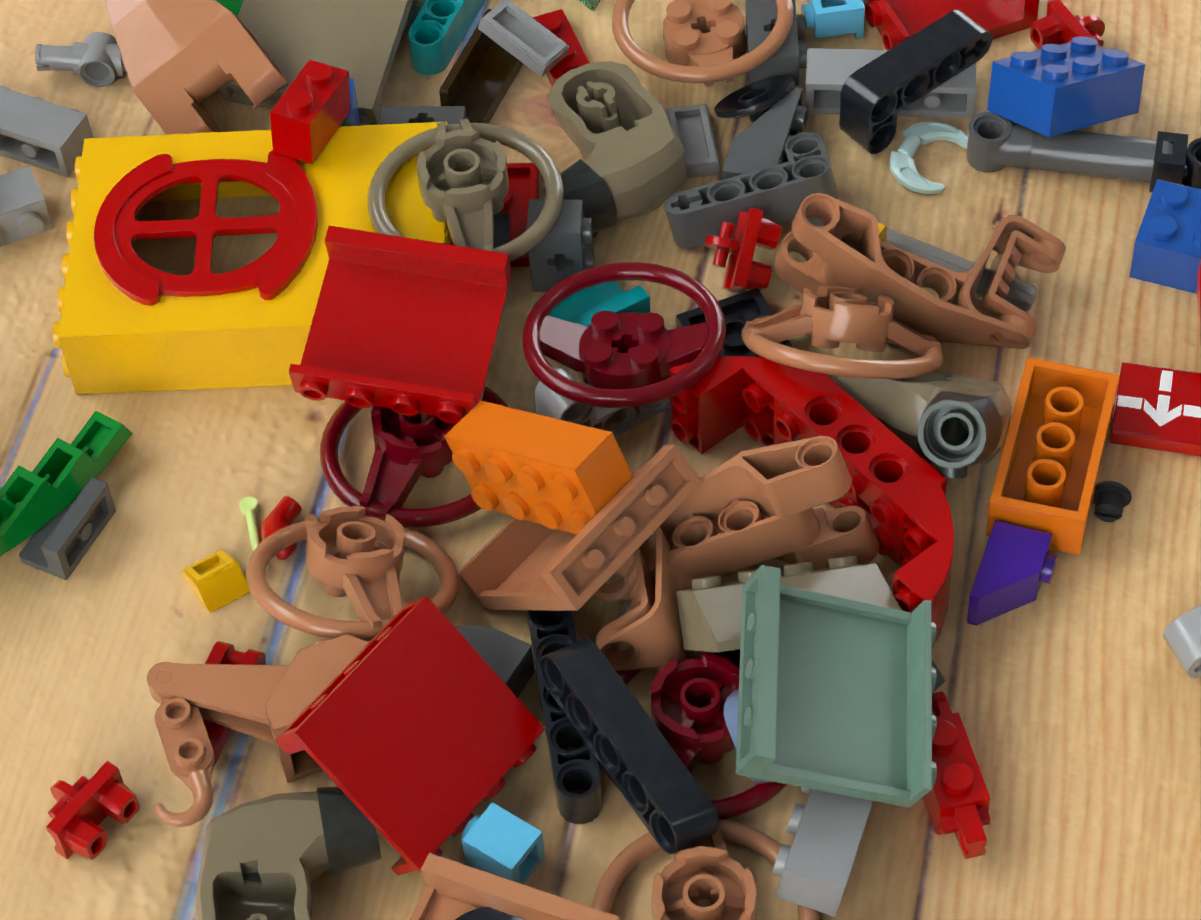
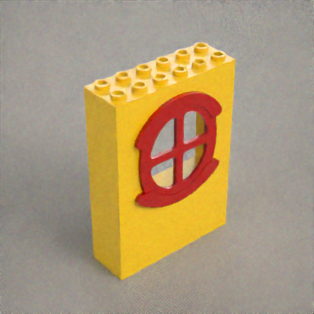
(243, 328)

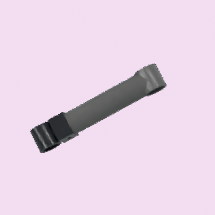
(1002, 143)

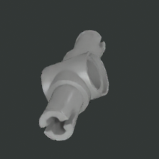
(94, 60)

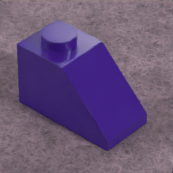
(1010, 571)

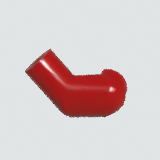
(280, 517)

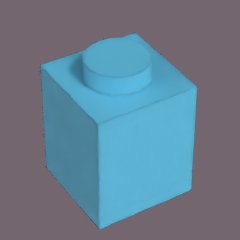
(502, 844)

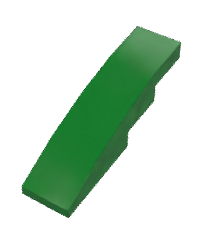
(37, 496)

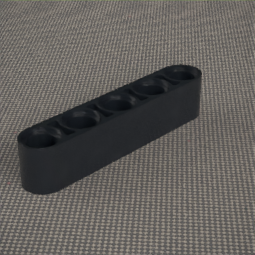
(629, 745)
(569, 768)

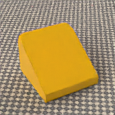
(216, 580)

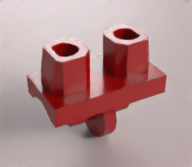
(1062, 26)
(749, 232)
(84, 807)

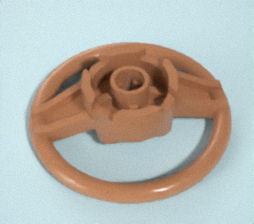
(702, 40)
(848, 317)
(353, 559)
(695, 875)

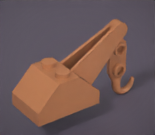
(245, 699)

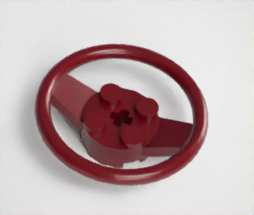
(627, 352)
(403, 453)
(701, 732)

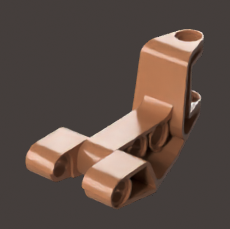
(184, 54)
(852, 255)
(736, 518)

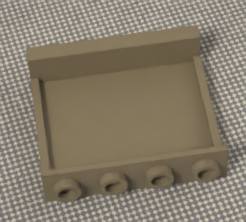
(340, 33)

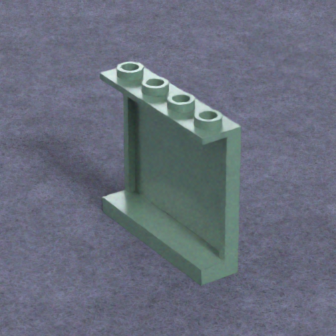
(835, 693)

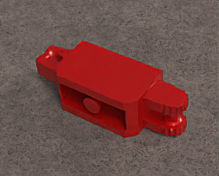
(959, 796)

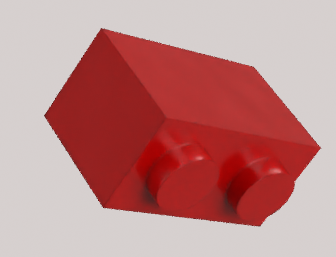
(310, 111)

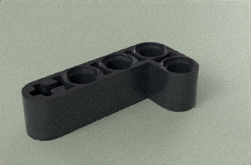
(906, 74)

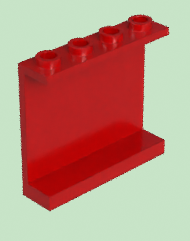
(403, 324)
(416, 732)

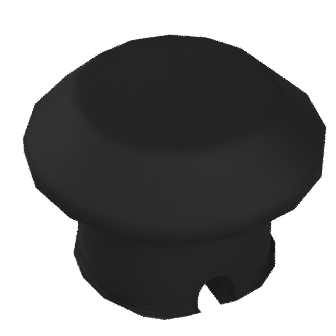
(1110, 500)

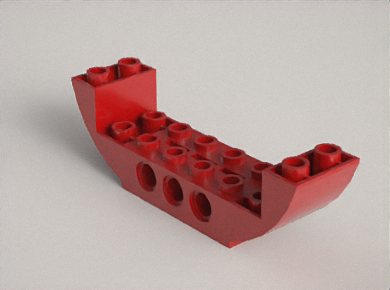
(888, 478)

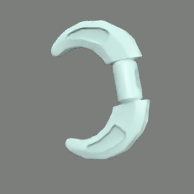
(918, 134)

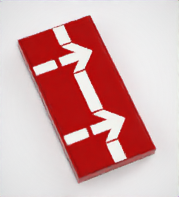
(1158, 409)

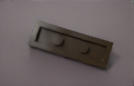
(480, 78)

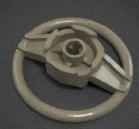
(466, 181)

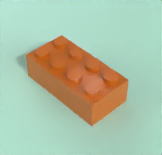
(1054, 451)
(537, 465)

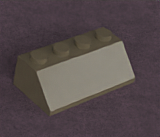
(713, 610)

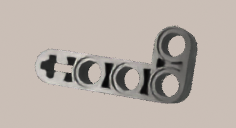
(774, 190)

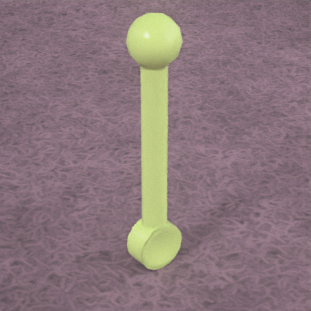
(249, 507)

